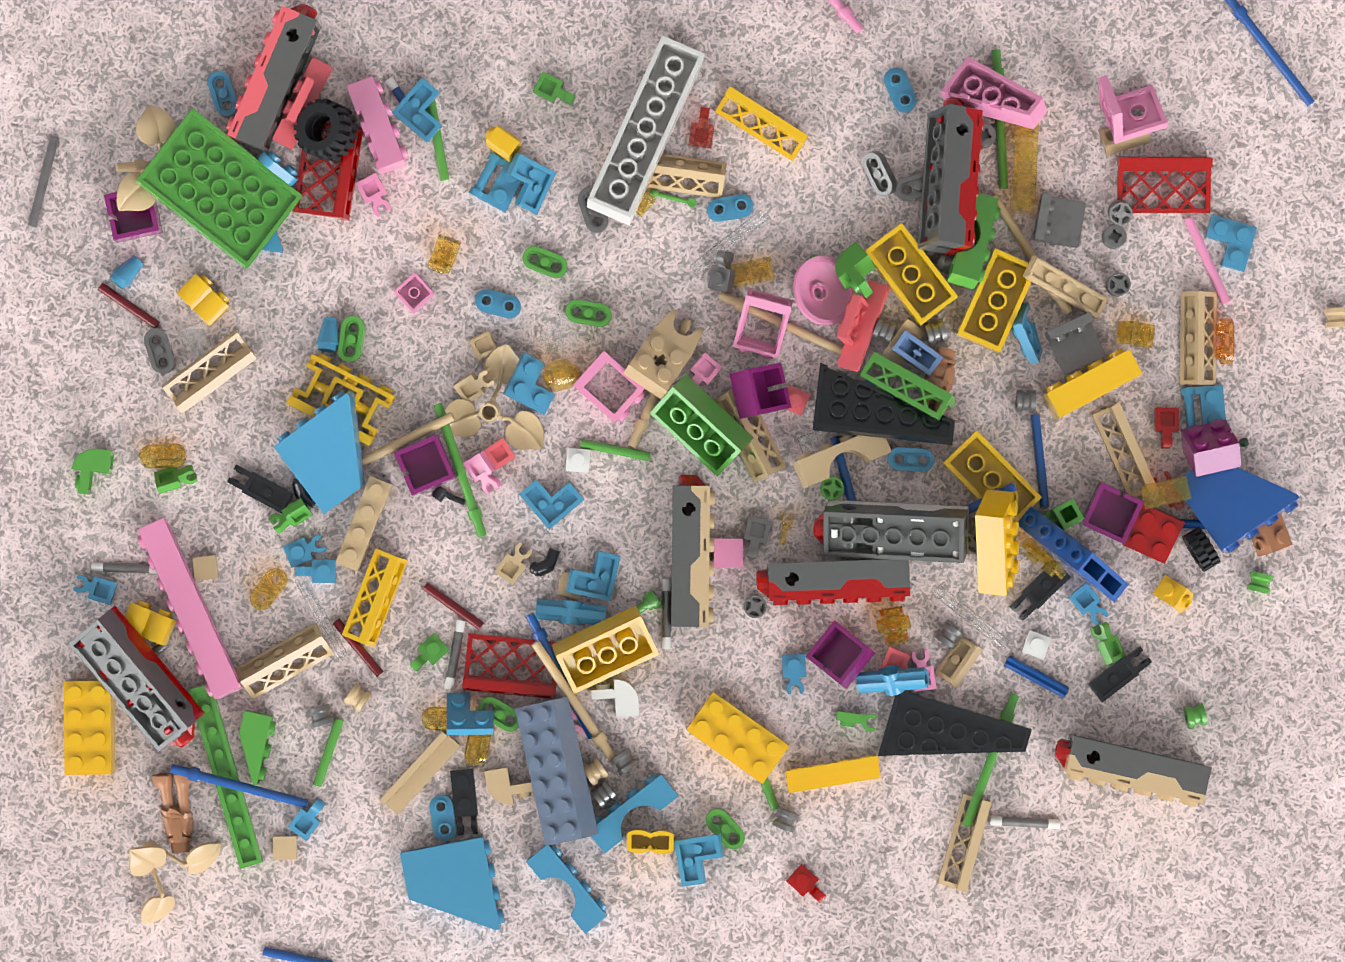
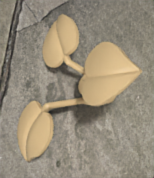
(152, 128)
(524, 431)
(152, 856)

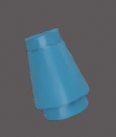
(126, 272)
(328, 335)

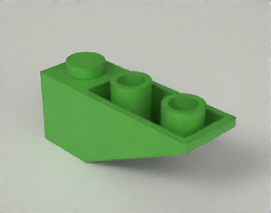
(254, 737)

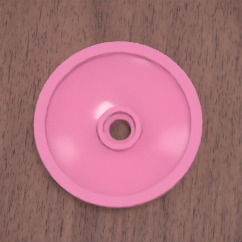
(832, 297)

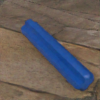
(1036, 676)

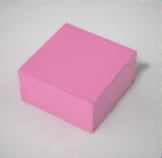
(414, 292)
(728, 553)

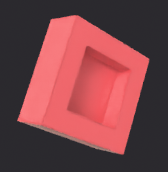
(797, 399)
(499, 453)
(896, 657)

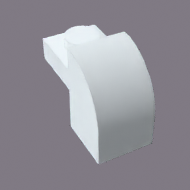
(625, 697)

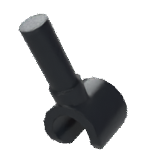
(440, 493)

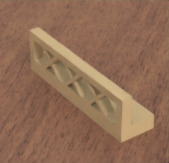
(686, 167)
(1194, 338)
(212, 379)
(1131, 444)
(754, 454)
(281, 657)
(420, 772)
(972, 848)

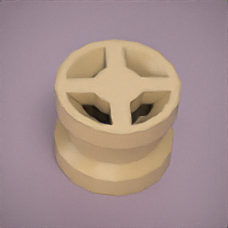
(1335, 317)
(357, 697)
(595, 771)

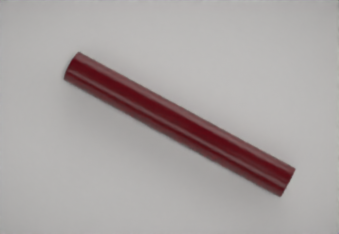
(128, 305)
(453, 606)
(359, 649)

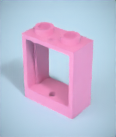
(768, 302)
(592, 371)

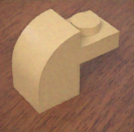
(500, 786)

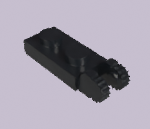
(262, 489)
(1039, 592)
(1117, 675)
(464, 798)

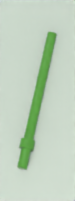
(1000, 129)
(474, 512)
(1006, 715)

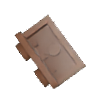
(1272, 538)

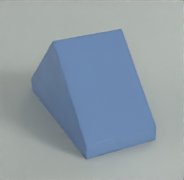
(917, 353)

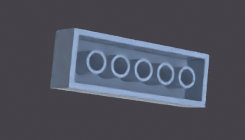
(556, 771)

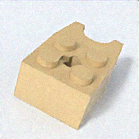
(668, 350)

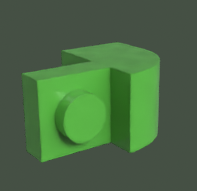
(852, 267)
(91, 461)
(1065, 514)

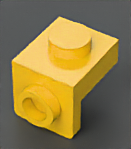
(1173, 594)

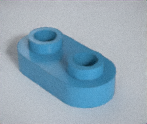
(899, 90)
(222, 94)
(272, 162)
(730, 208)
(497, 304)
(910, 460)
(443, 817)

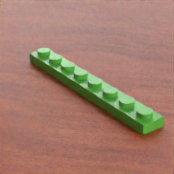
(223, 765)

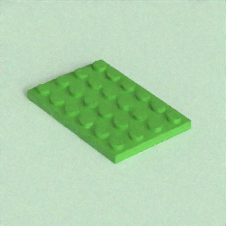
(219, 188)

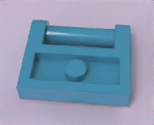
(503, 188)
(1211, 403)

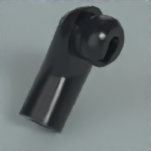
(300, 492)
(545, 566)

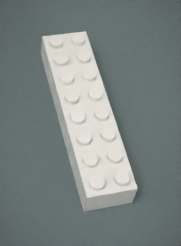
(645, 130)

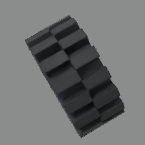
(1201, 549)

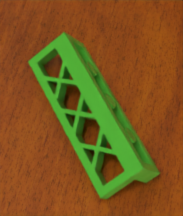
(912, 380)

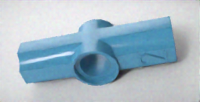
(570, 612)
(892, 680)

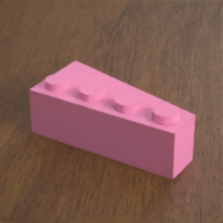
(994, 94)
(377, 126)

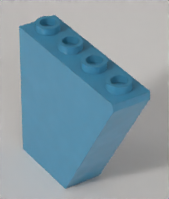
(326, 452)
(455, 880)

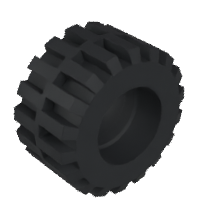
(311, 124)

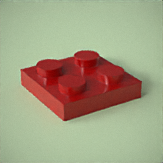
(1154, 533)

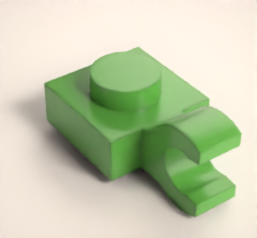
(551, 88)
(171, 478)
(292, 515)
(1109, 645)
(432, 650)
(849, 718)

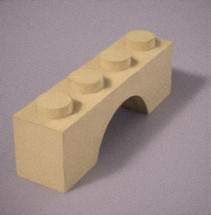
(816, 467)
(363, 523)

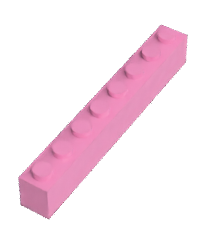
(190, 609)

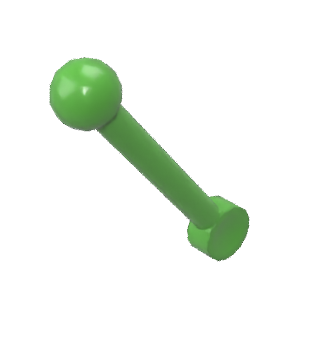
(691, 202)

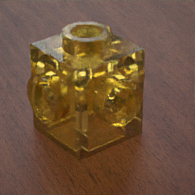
(893, 625)

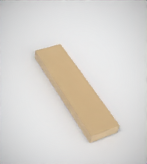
(1065, 287)

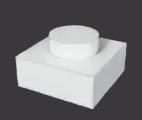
(578, 460)
(1036, 645)

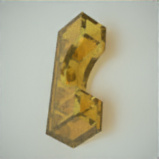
(1024, 170)

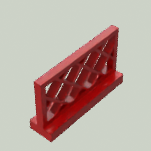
(1169, 164)
(345, 184)
(503, 685)

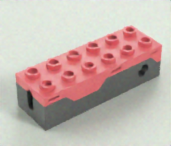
(274, 76)

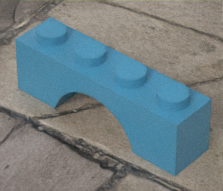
(655, 793)
(549, 864)

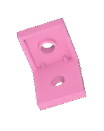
(1119, 111)

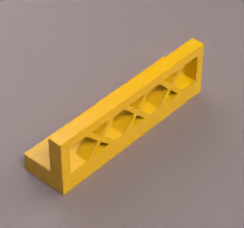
(766, 116)
(381, 603)
(833, 773)

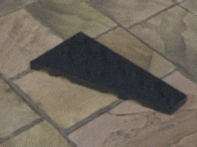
(867, 410)

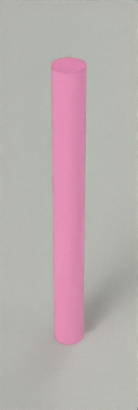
(1207, 260)

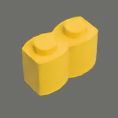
(503, 142)
(204, 299)
(150, 623)
(642, 840)

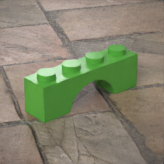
(967, 265)

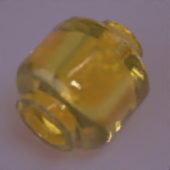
(560, 375)

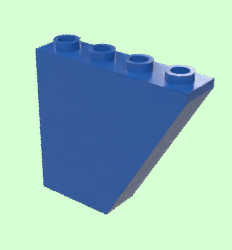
(1237, 504)
(1073, 554)

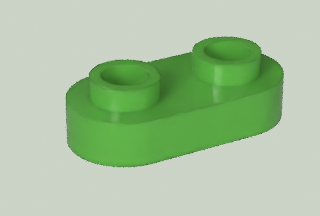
(545, 262)
(588, 314)
(349, 338)
(501, 711)
(725, 828)

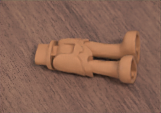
(943, 374)
(176, 819)

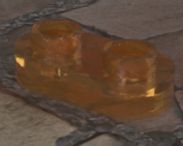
(1225, 332)

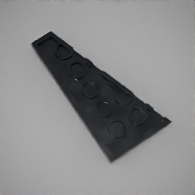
(934, 727)

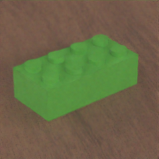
(701, 425)

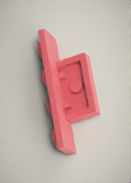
(304, 91)
(859, 325)

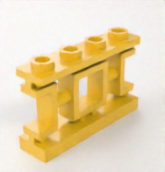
(349, 381)

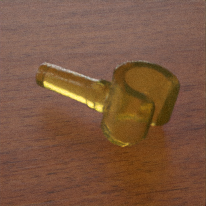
(785, 526)

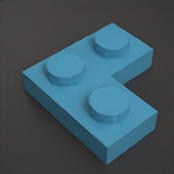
(413, 110)
(535, 179)
(1238, 238)
(523, 387)
(548, 508)
(598, 583)
(466, 722)
(692, 852)

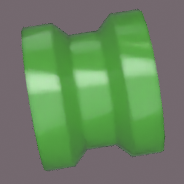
(834, 490)
(1260, 582)
(1195, 715)

